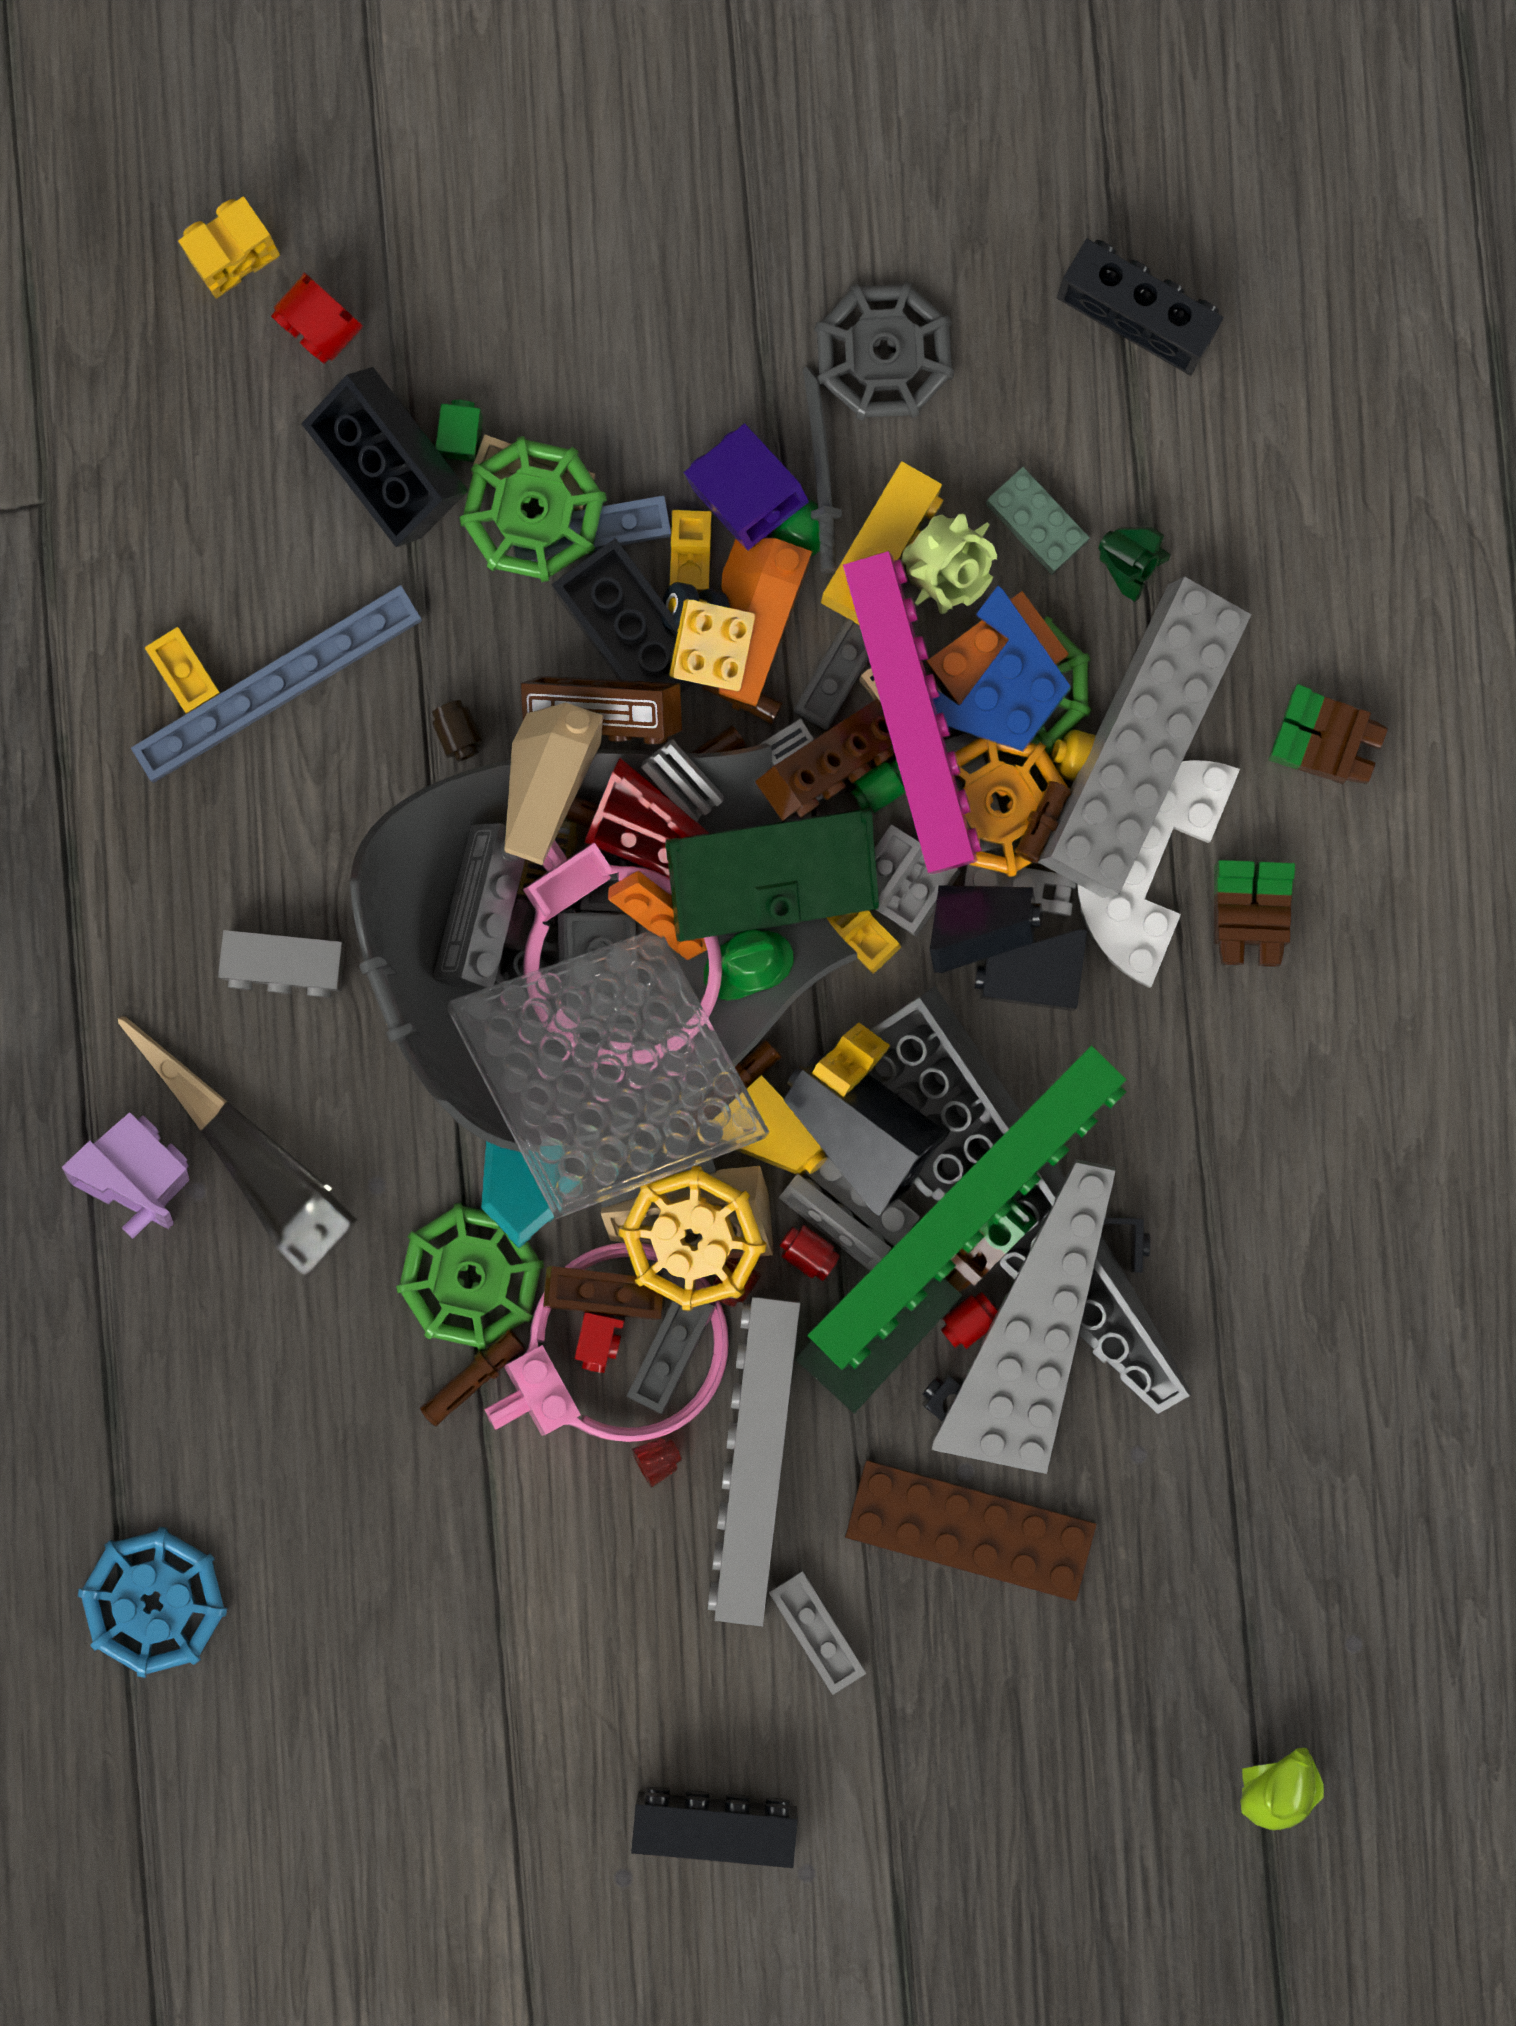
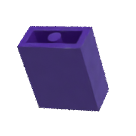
(746, 486)

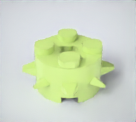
(950, 562)

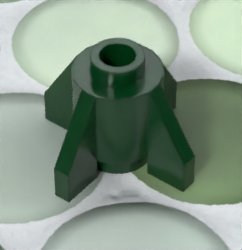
(1132, 557)

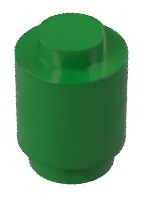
(879, 786)

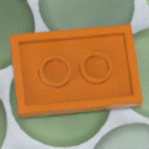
(970, 655)

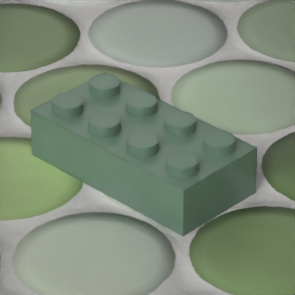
(1037, 520)

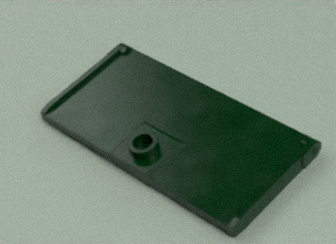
(772, 874)

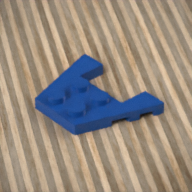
(1015, 690)

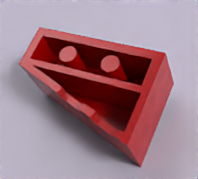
(637, 820)

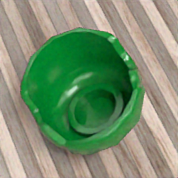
(801, 529)

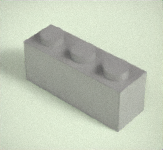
(281, 963)

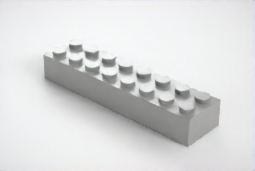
(1144, 737)
(756, 1461)

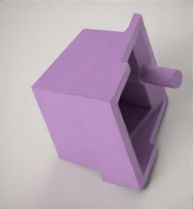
(132, 1170)

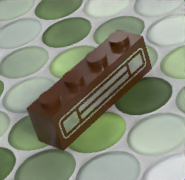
(627, 706)

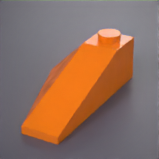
(768, 585)

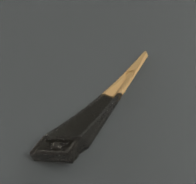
(284, 1194)

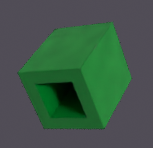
(459, 431)

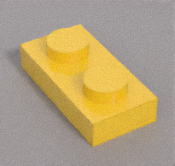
(182, 670)

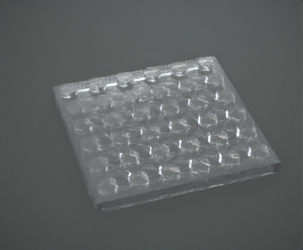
(607, 1072)

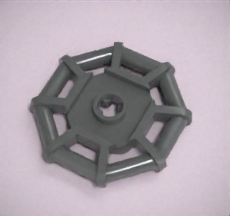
(869, 367)

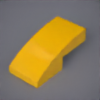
(691, 548)
(866, 937)
(850, 1059)

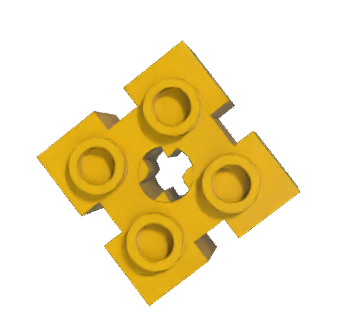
(228, 246)

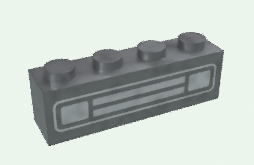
(479, 910)

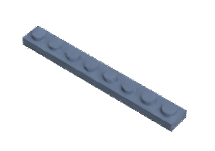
(276, 684)

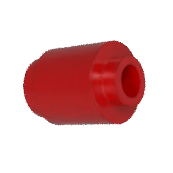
(809, 1252)
(969, 1321)

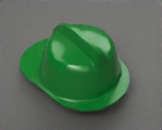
(752, 963)

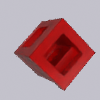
(598, 1341)

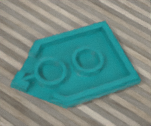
(512, 1195)

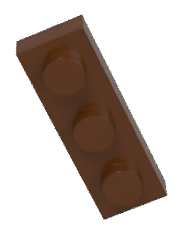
(600, 1293)

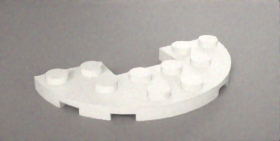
(1128, 926)

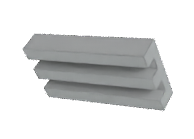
(672, 791)

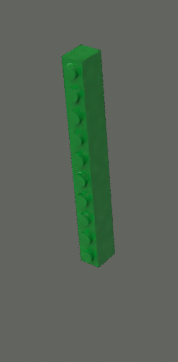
(967, 1207)

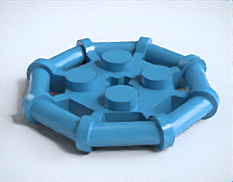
(130, 1609)

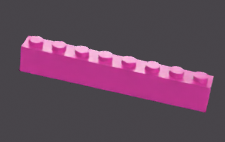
(911, 713)

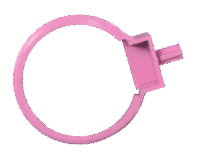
(574, 878)
(549, 1402)

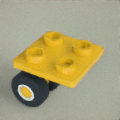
(710, 637)

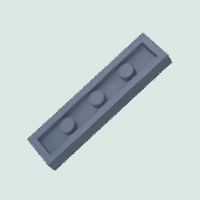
(625, 521)

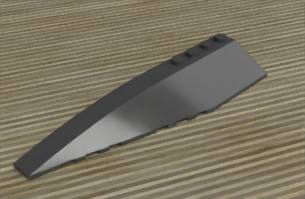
(950, 1083)

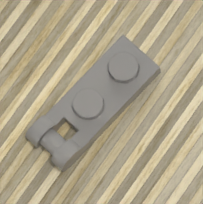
(1027, 878)

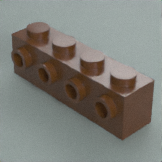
(828, 761)

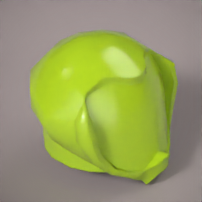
(1281, 1792)

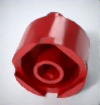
(316, 316)

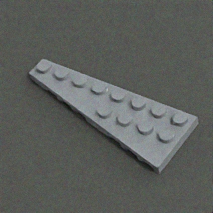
(1021, 1373)

